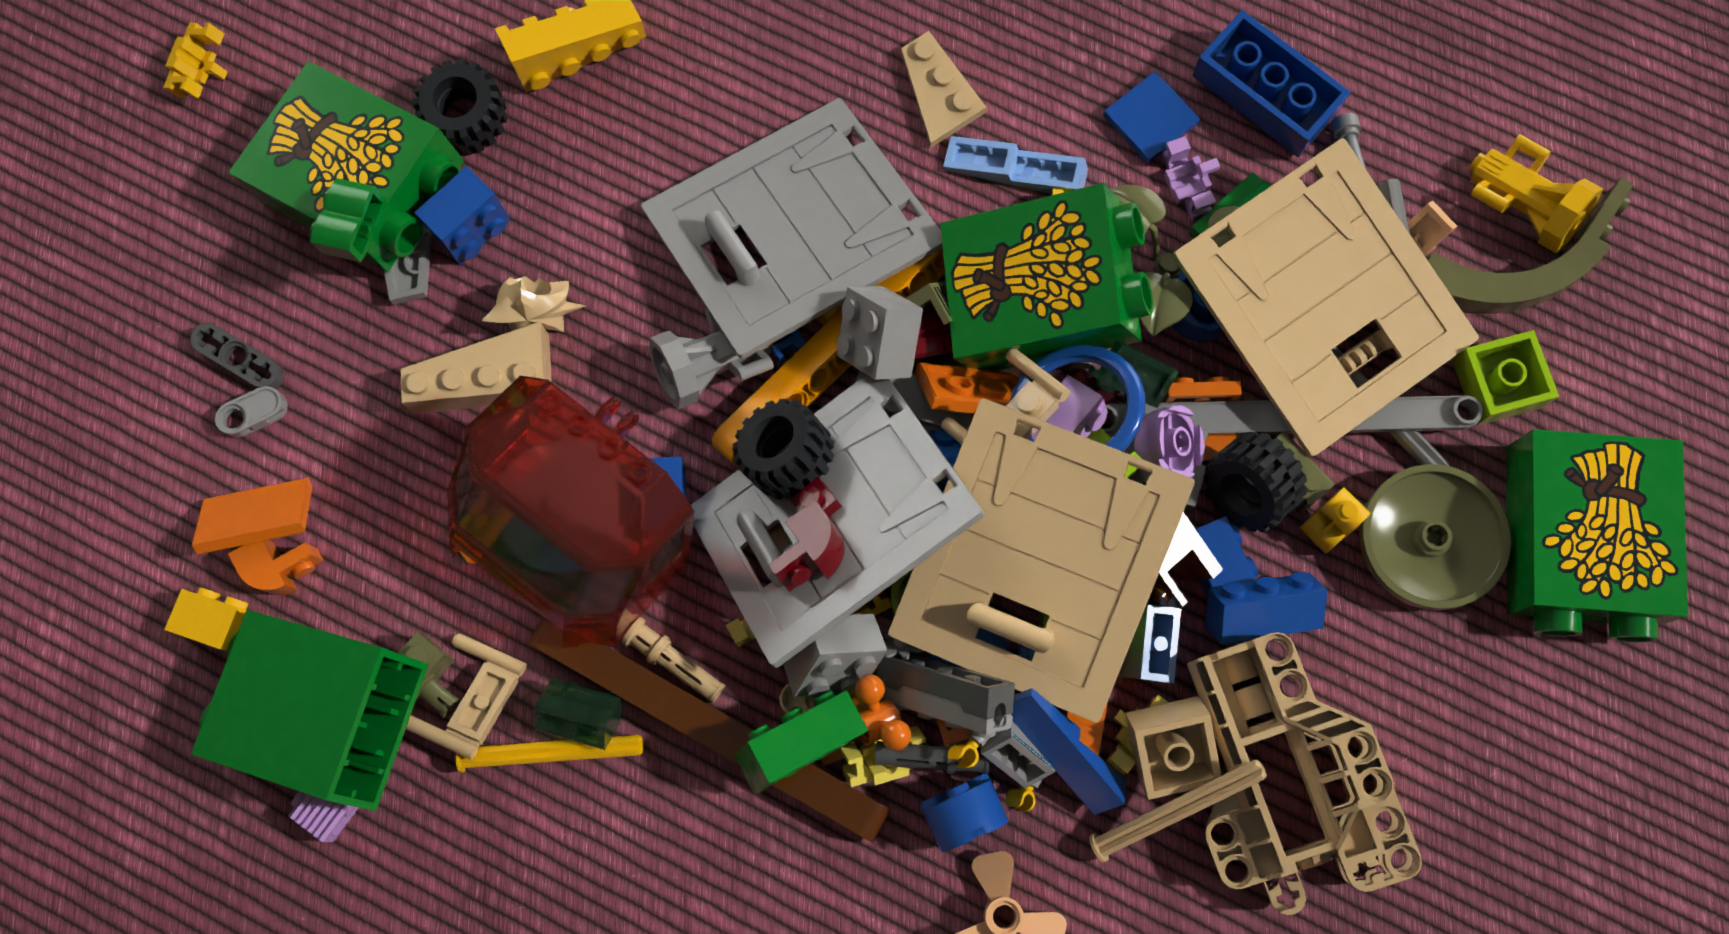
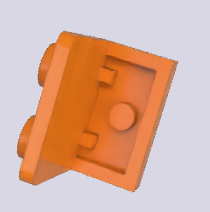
(1214, 390)

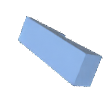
(1015, 167)

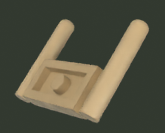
(1035, 399)
(479, 705)

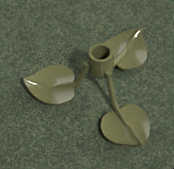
(1170, 295)

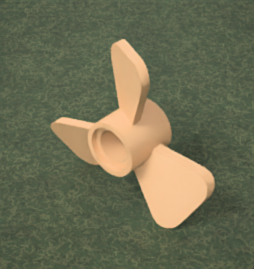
(995, 876)

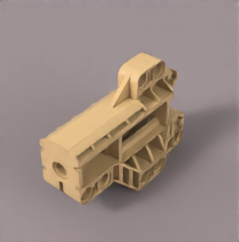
(1351, 836)

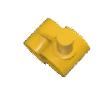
(1335, 520)

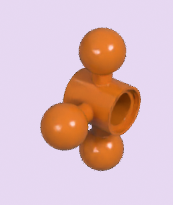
(879, 717)

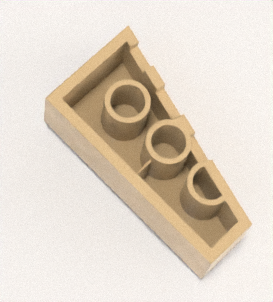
(476, 372)

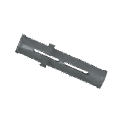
(926, 757)

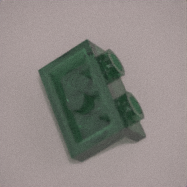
(1154, 374)

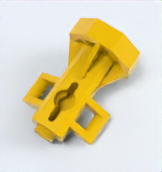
(1553, 208)

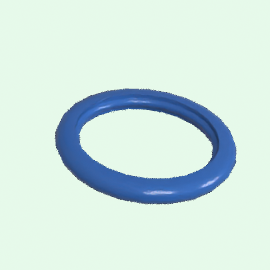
(1118, 366)

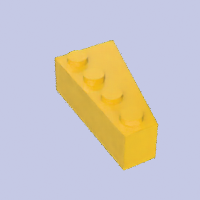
(570, 40)

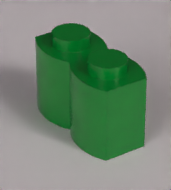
(347, 219)

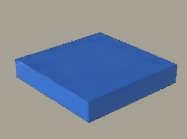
(1151, 117)

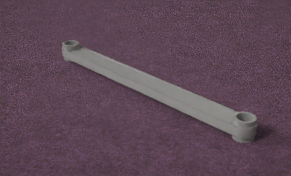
(1241, 417)

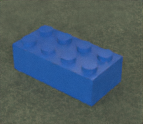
(1270, 83)

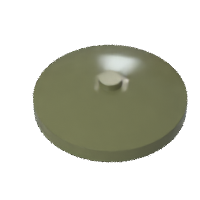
(1435, 537)

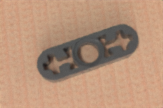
(230, 344)

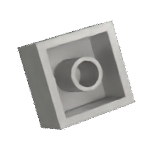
(879, 332)
(837, 658)

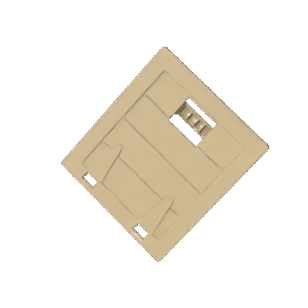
(1311, 274)
(1056, 537)

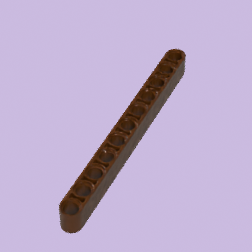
(707, 726)

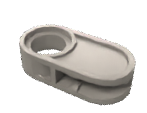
(258, 408)

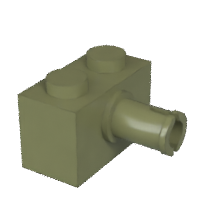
(426, 650)

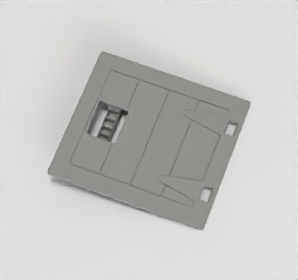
(813, 212)
(888, 520)

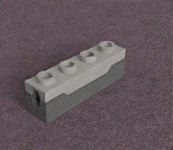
(948, 693)

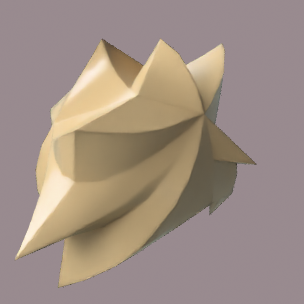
(529, 302)

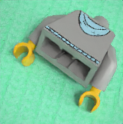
(1012, 754)

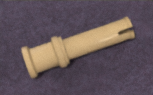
(659, 650)

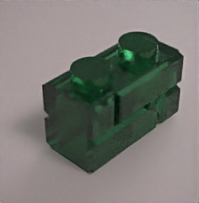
(578, 713)

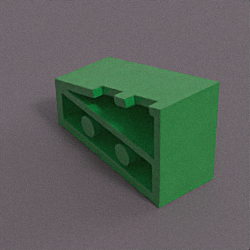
(799, 740)

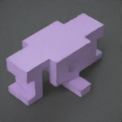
(1187, 179)

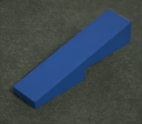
(1059, 743)

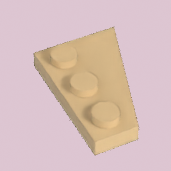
(940, 89)

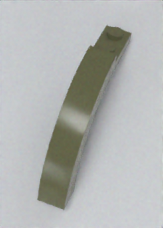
(1509, 292)

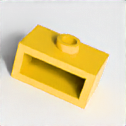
(205, 618)

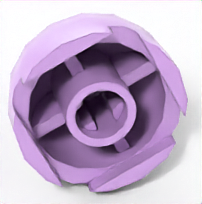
(1171, 440)

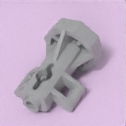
(689, 364)

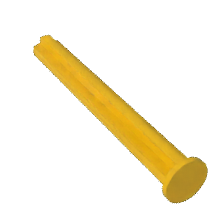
(549, 752)

